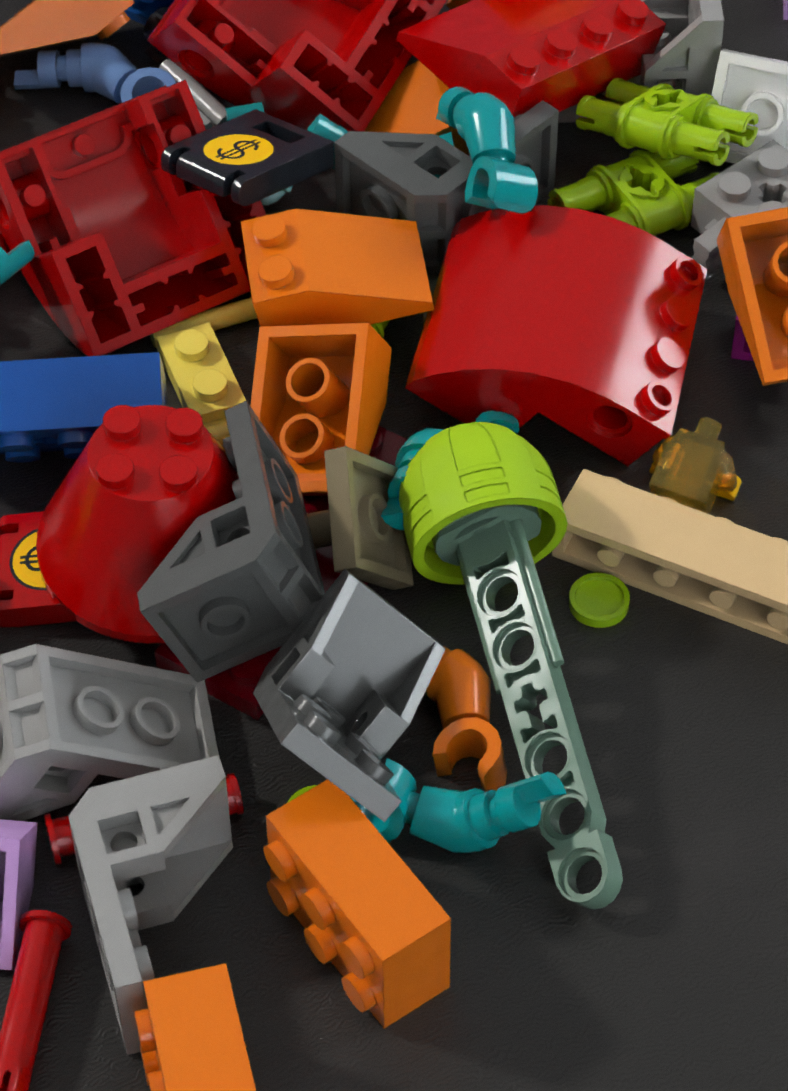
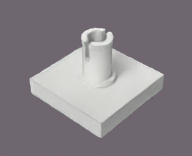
(754, 86)

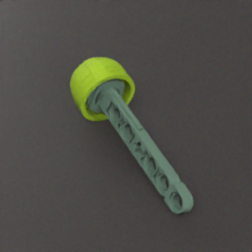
(482, 516)

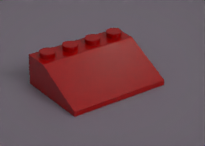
(536, 47)

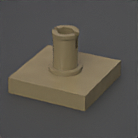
(354, 521)

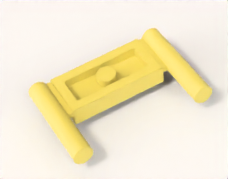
(199, 363)

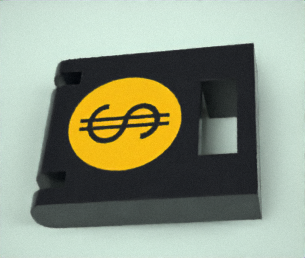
(249, 157)

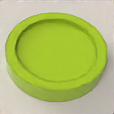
(599, 600)

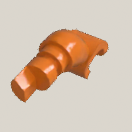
(463, 703)

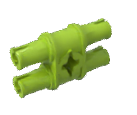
(667, 121)
(636, 191)

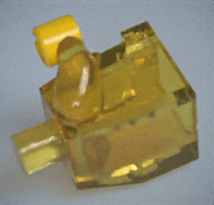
(694, 468)

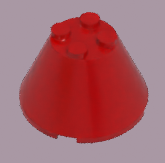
(125, 511)

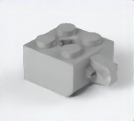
(744, 188)

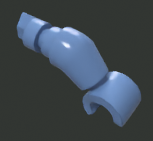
(96, 69)

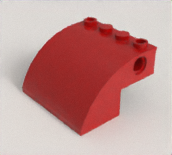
(294, 53)
(114, 232)
(561, 322)

